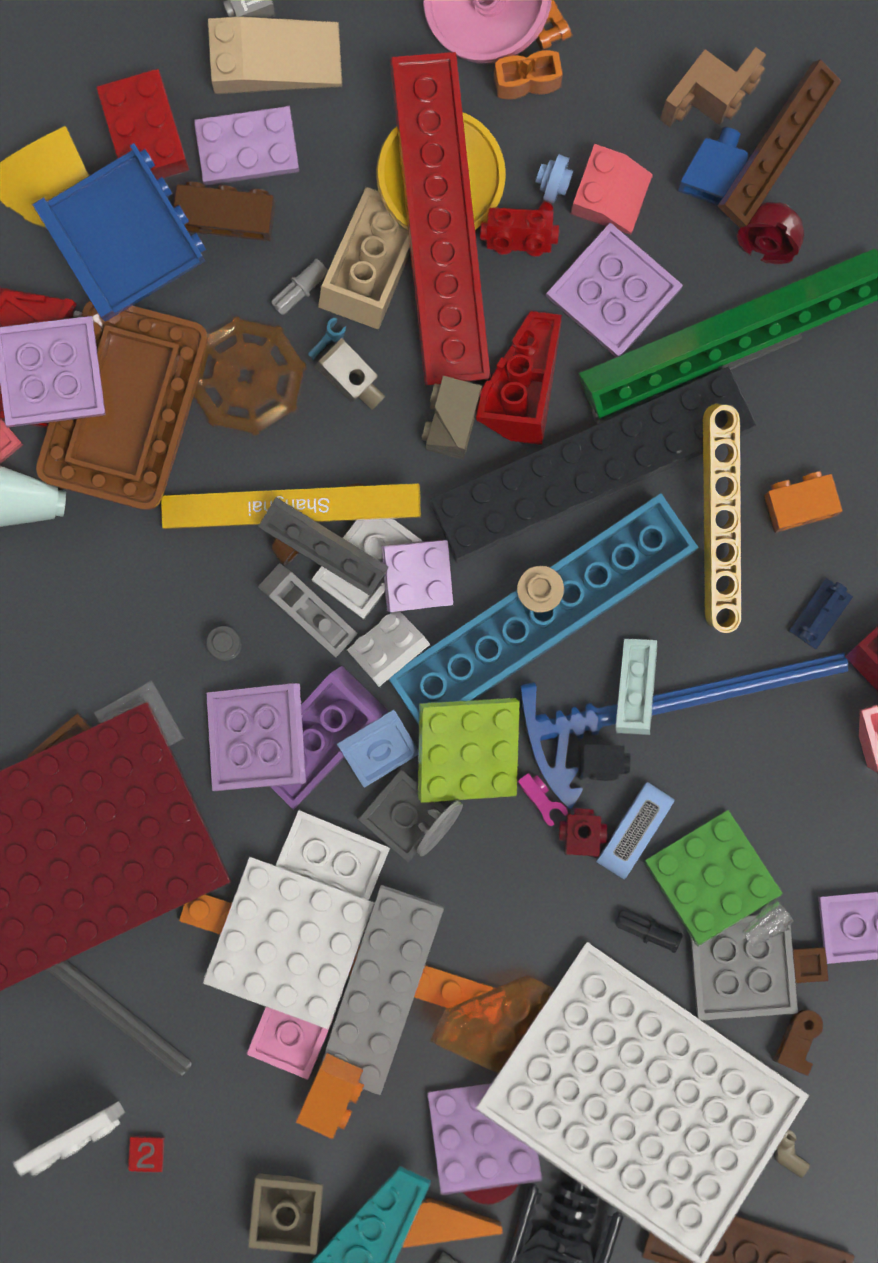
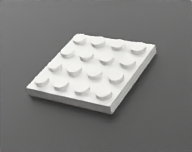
(288, 943)

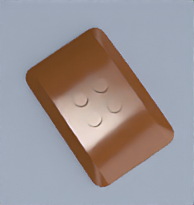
(148, 387)

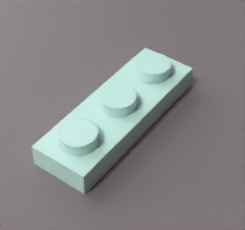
(636, 686)

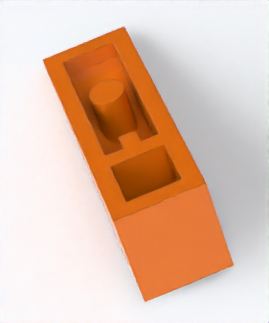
(444, 1222)

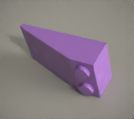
(328, 717)

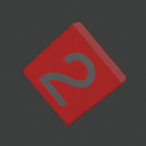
(146, 1154)

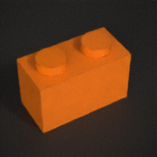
(802, 502)
(330, 1095)

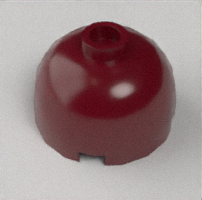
(773, 232)

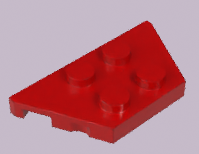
(33, 308)

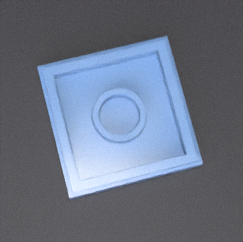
(378, 748)

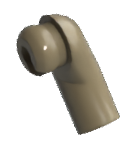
(786, 1155)

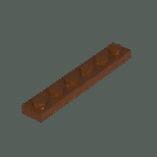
(779, 143)

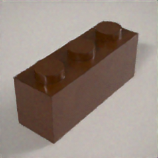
(227, 211)

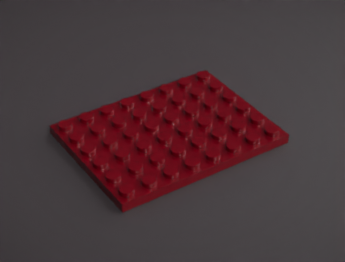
(96, 843)

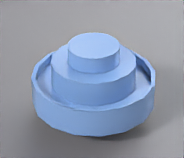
(554, 178)

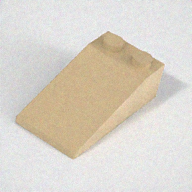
(273, 54)
(366, 264)

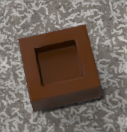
(810, 965)

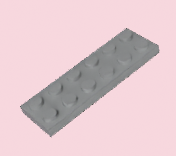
(383, 984)

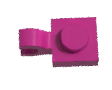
(536, 790)

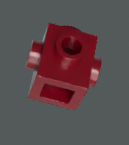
(573, 842)

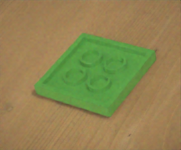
(713, 878)

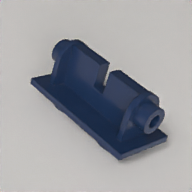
(821, 613)

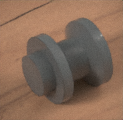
(224, 643)

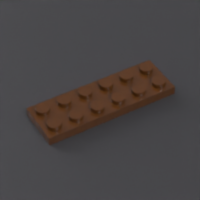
(753, 1243)

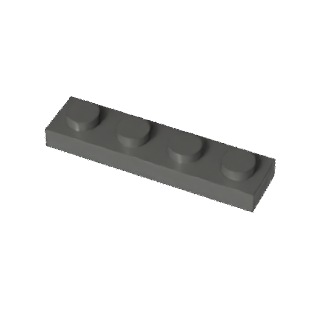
(323, 546)

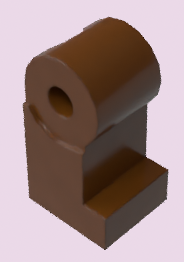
(797, 1041)

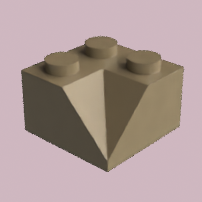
(454, 417)
(286, 1214)

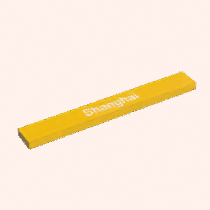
(316, 503)

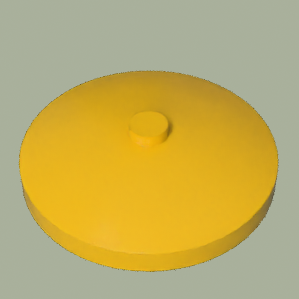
(484, 165)

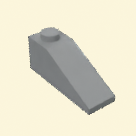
(307, 609)

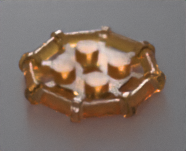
(265, 380)

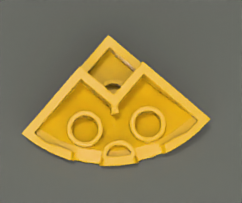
(40, 172)

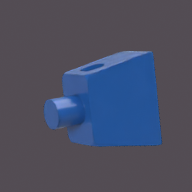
(714, 167)

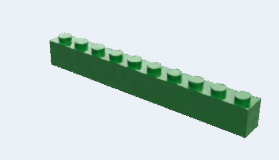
(732, 334)

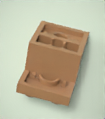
(713, 88)

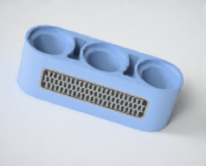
(635, 830)

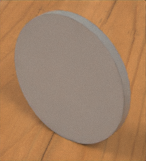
(439, 828)

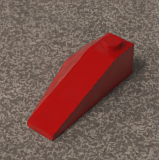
(520, 389)

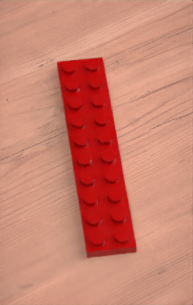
(440, 217)

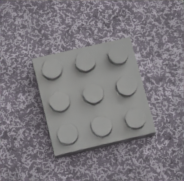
(743, 979)

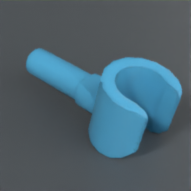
(327, 338)

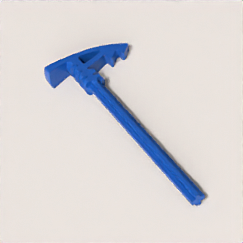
(593, 718)

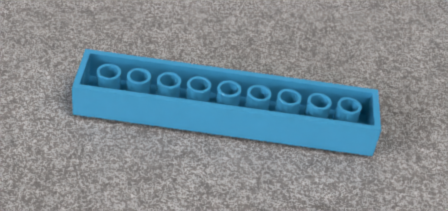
(513, 636)

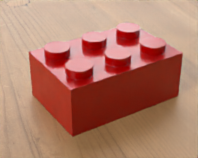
(142, 115)

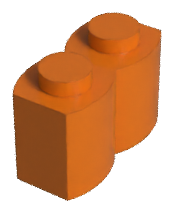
(535, 74)

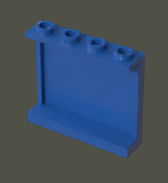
(121, 233)

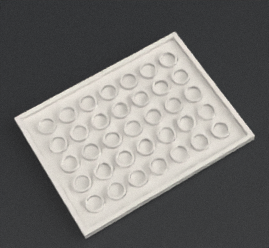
(643, 1104)

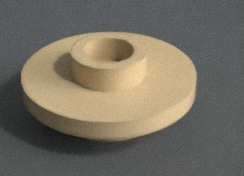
(540, 589)

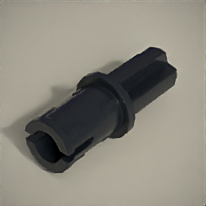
(649, 930)

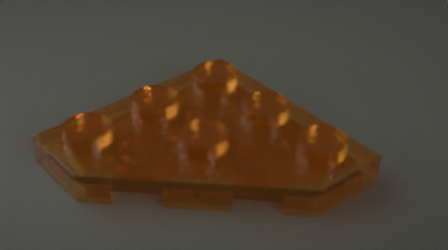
(493, 1022)

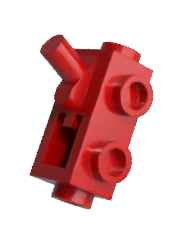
(520, 230)

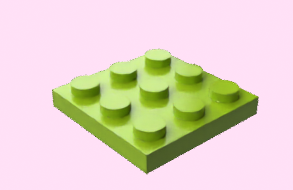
(468, 749)

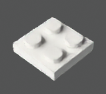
(388, 647)

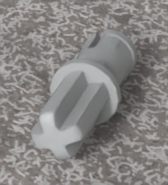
(299, 287)

